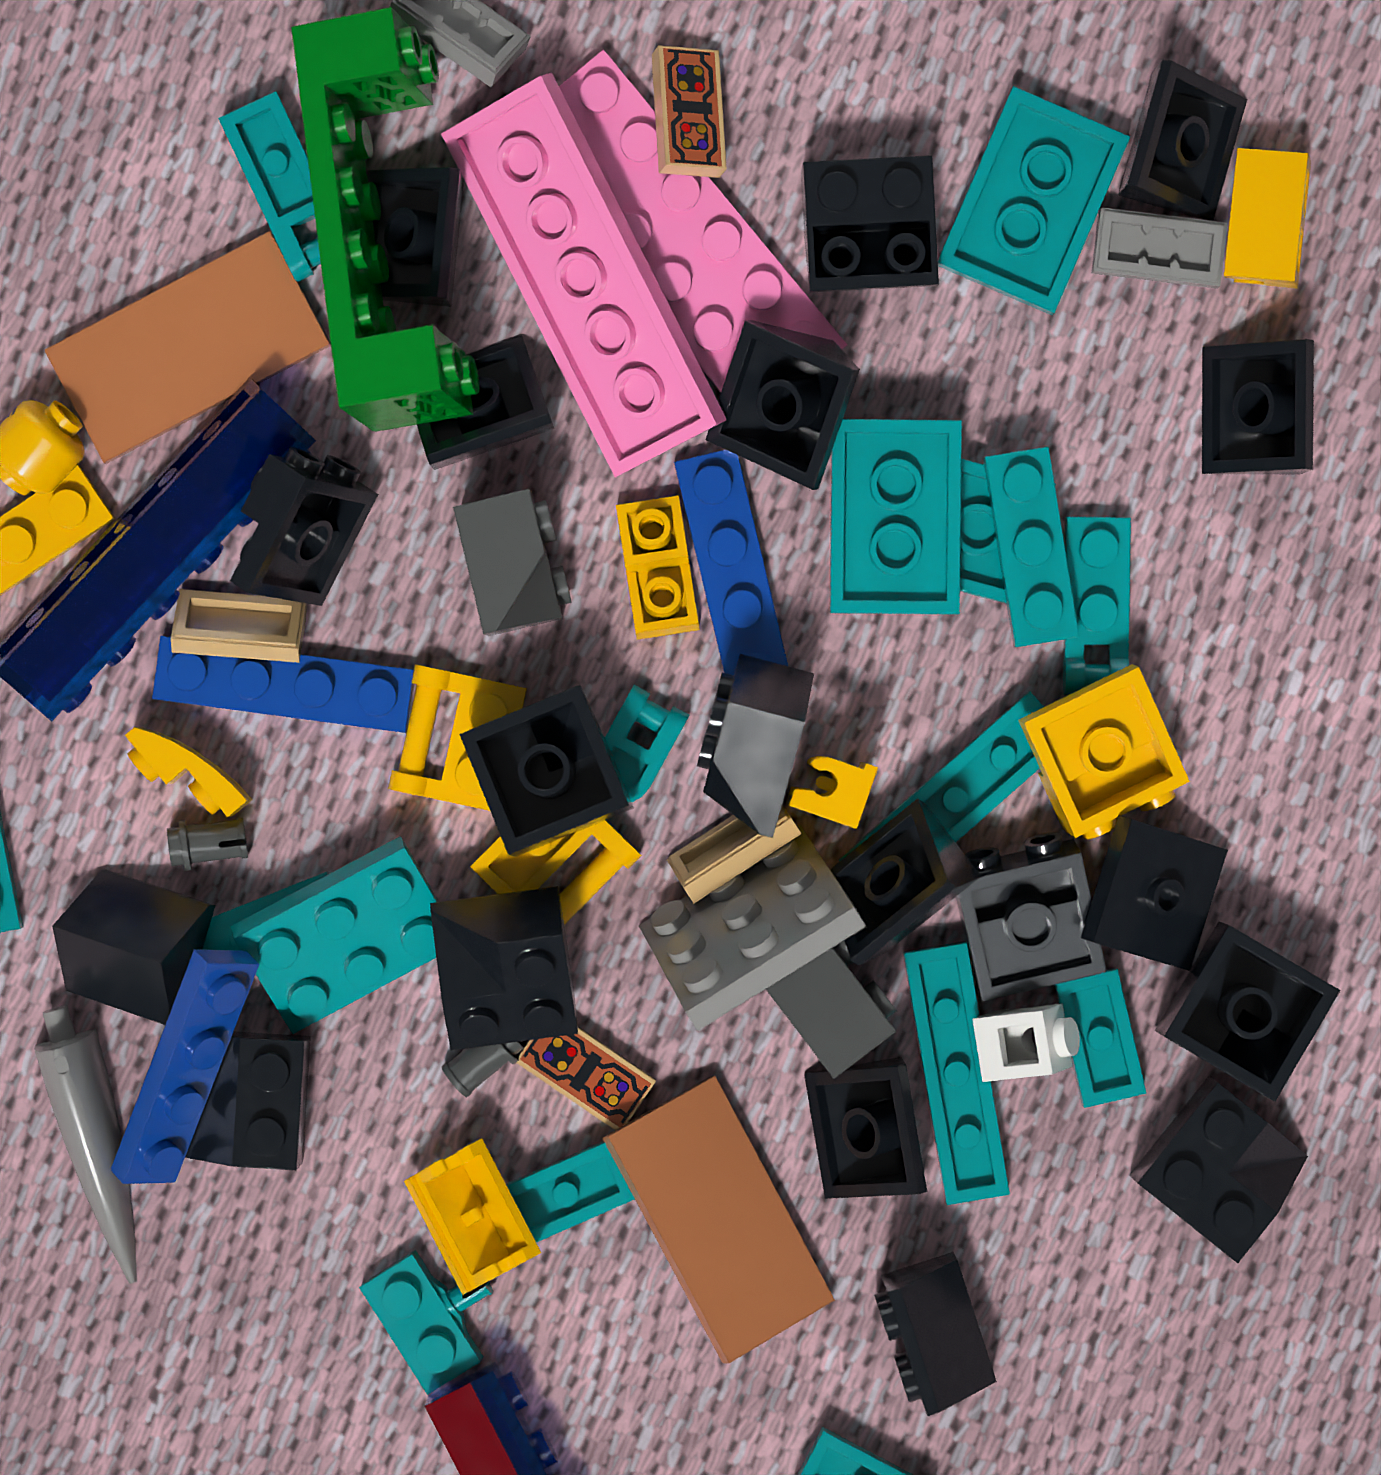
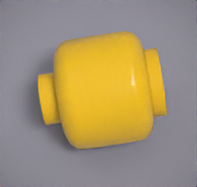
(39, 446)

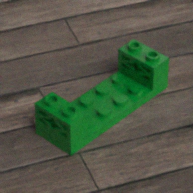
(348, 73)

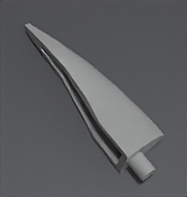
(89, 1126)

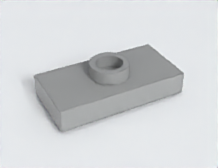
(466, 34)
(1159, 248)

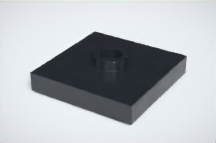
(1154, 893)

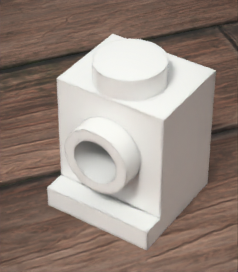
(1007, 1044)

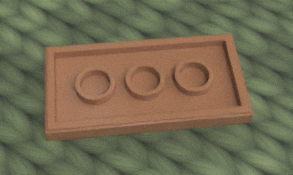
(187, 347)
(718, 1219)

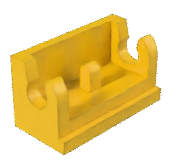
(1267, 217)
(844, 795)
(472, 1216)

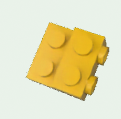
(1104, 753)

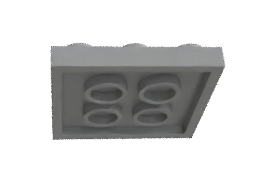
(750, 930)

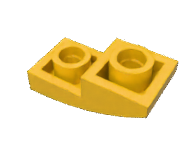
(657, 567)
(170, 759)

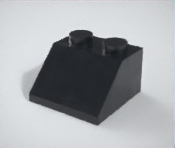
(256, 1104)

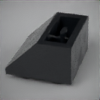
(869, 223)
(939, 1332)

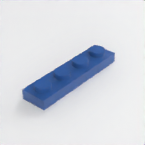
(729, 559)
(305, 690)
(184, 1066)

